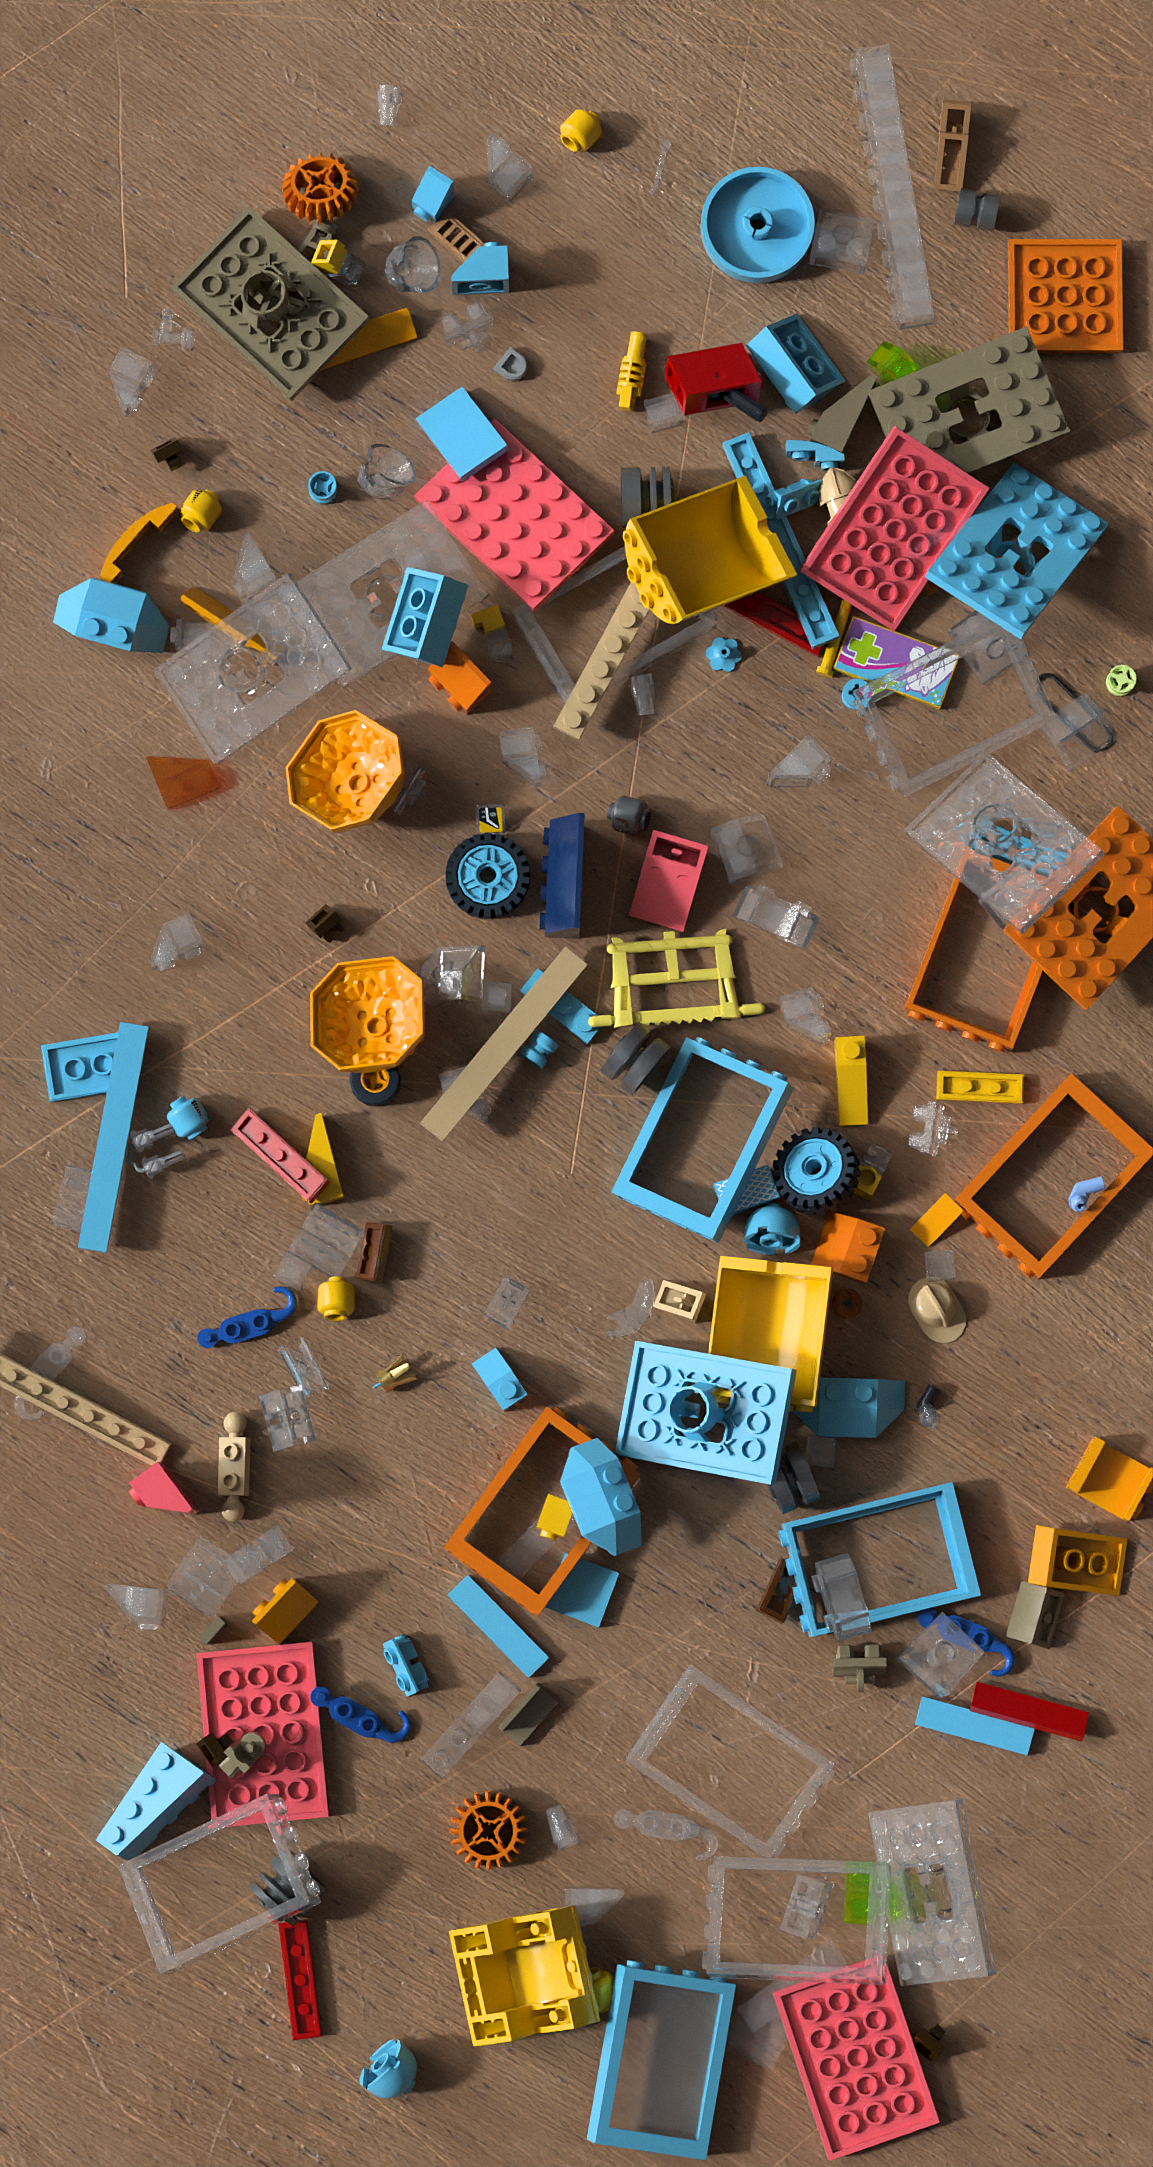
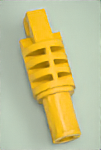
(632, 372)

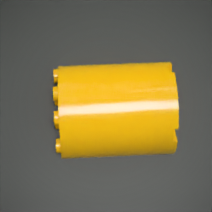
(704, 552)
(773, 1318)

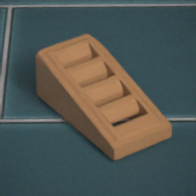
(450, 246)

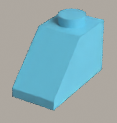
(432, 195)
(499, 1379)

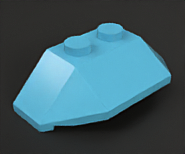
(112, 616)
(854, 1407)
(601, 1498)

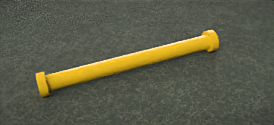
(832, 647)

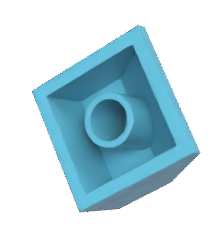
(483, 271)

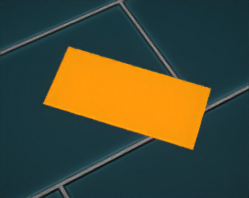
(936, 1220)

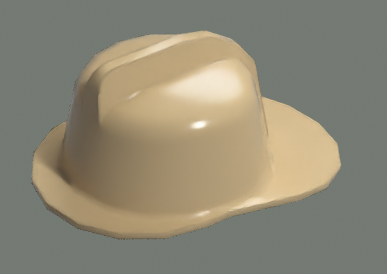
(937, 1310)

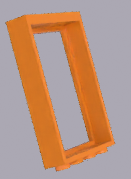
(947, 1022)
(1110, 1121)
(490, 1570)

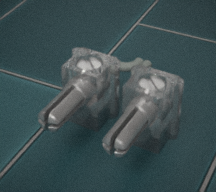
(143, 1141)

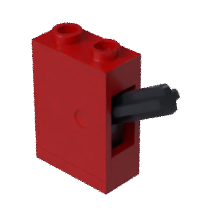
(716, 381)

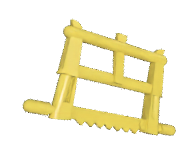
(723, 973)

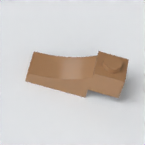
(952, 145)

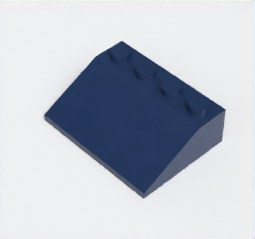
(563, 877)

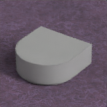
(512, 365)

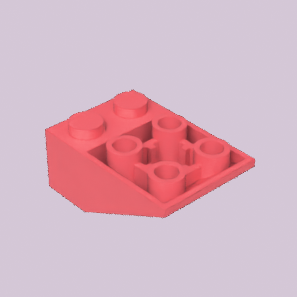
(668, 881)

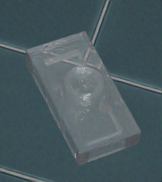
(302, 1367)

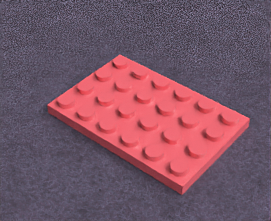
(518, 520)
(893, 528)
(270, 1695)
(855, 2062)

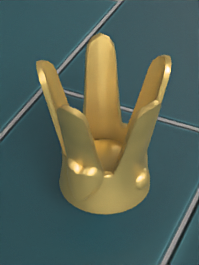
(390, 1377)

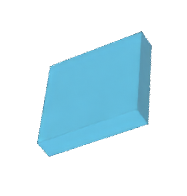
(585, 1592)

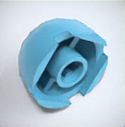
(772, 1229)
(391, 2072)

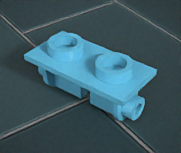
(795, 497)
(398, 1653)

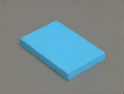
(462, 434)
(79, 1066)

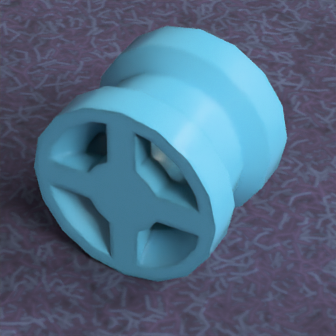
(847, 694)

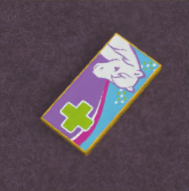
(875, 651)

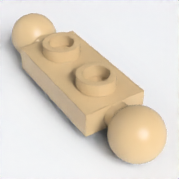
(234, 1466)

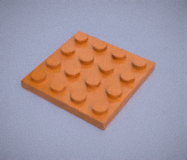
(1067, 293)

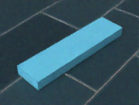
(498, 1626)
(973, 1726)

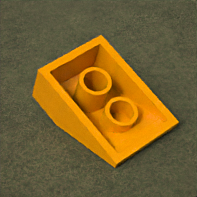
(1077, 1560)

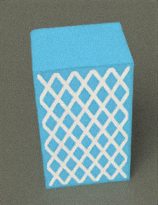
(758, 1191)

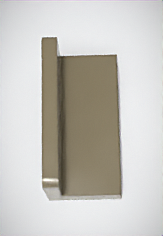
(1035, 1614)
(528, 1714)

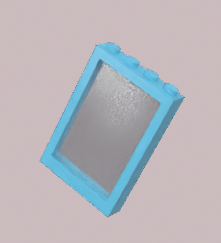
(661, 2060)

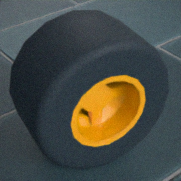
(365, 1089)

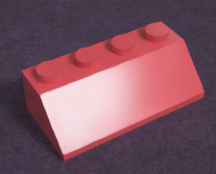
(161, 1491)

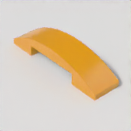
(157, 518)

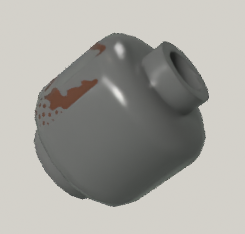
(629, 815)

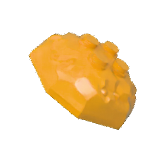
(346, 772)
(367, 1015)

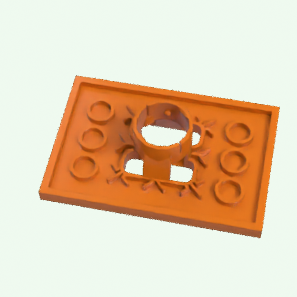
(1066, 944)

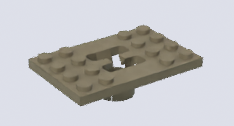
(234, 270)
(1016, 392)

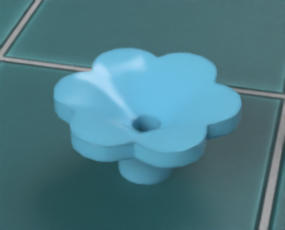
(721, 661)

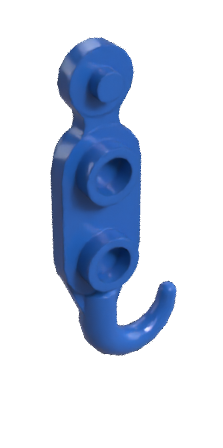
(249, 1324)
(979, 1634)
(358, 1717)

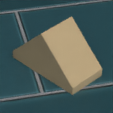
(679, 1301)

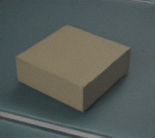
(213, 1630)

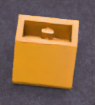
(284, 1610)

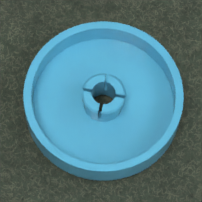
(762, 196)

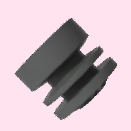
(643, 496)
(279, 1888)

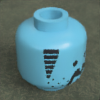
(188, 1117)

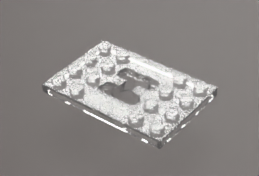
(412, 541)
(211, 697)
(1037, 874)
(941, 1945)

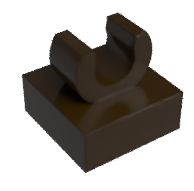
(167, 452)
(324, 921)
(214, 1748)
(928, 2042)

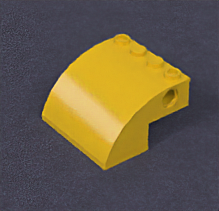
(524, 1975)

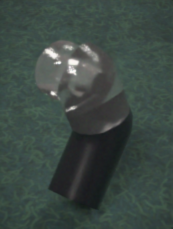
(926, 1409)

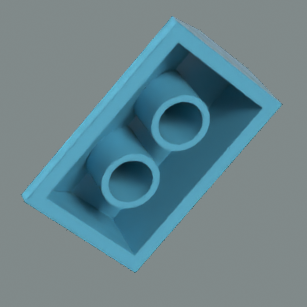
(795, 363)
(425, 616)

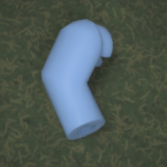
(1082, 1191)

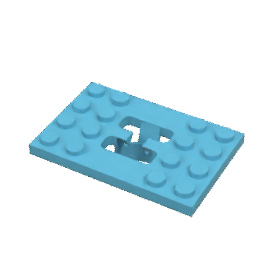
(991, 582)
(752, 1421)

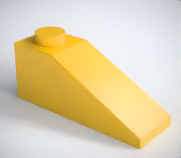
(851, 1080)
(321, 1158)

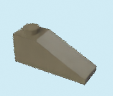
(840, 419)

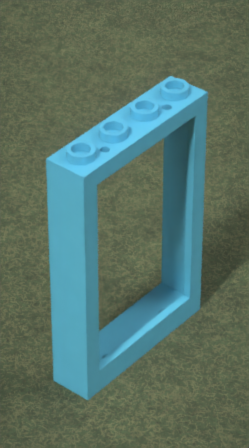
(712, 1227)
(954, 1537)

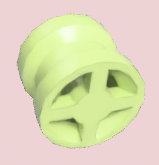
(1123, 675)

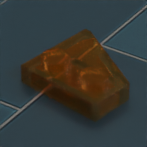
(182, 779)

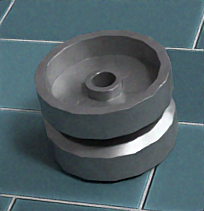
(632, 1056)
(791, 1477)

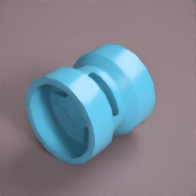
(319, 483)
(539, 1048)

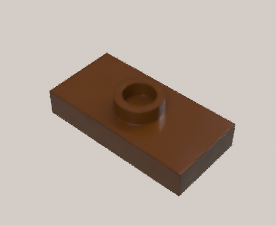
(374, 1252)
(778, 1594)

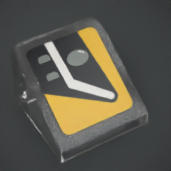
(491, 819)

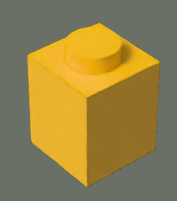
(554, 1518)

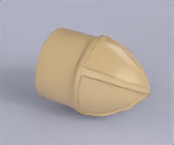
(835, 489)

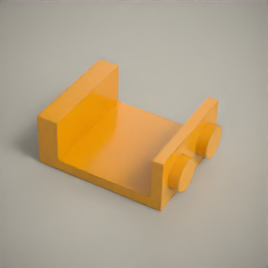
(1111, 1480)

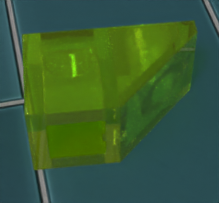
(891, 362)
(856, 1899)

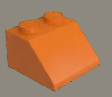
(460, 680)
(848, 1246)

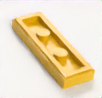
(980, 1087)

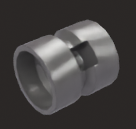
(977, 209)

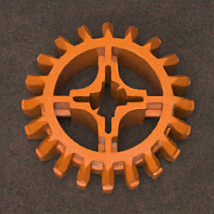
(319, 178)
(506, 1816)

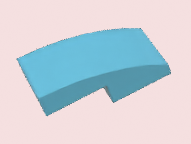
(823, 455)

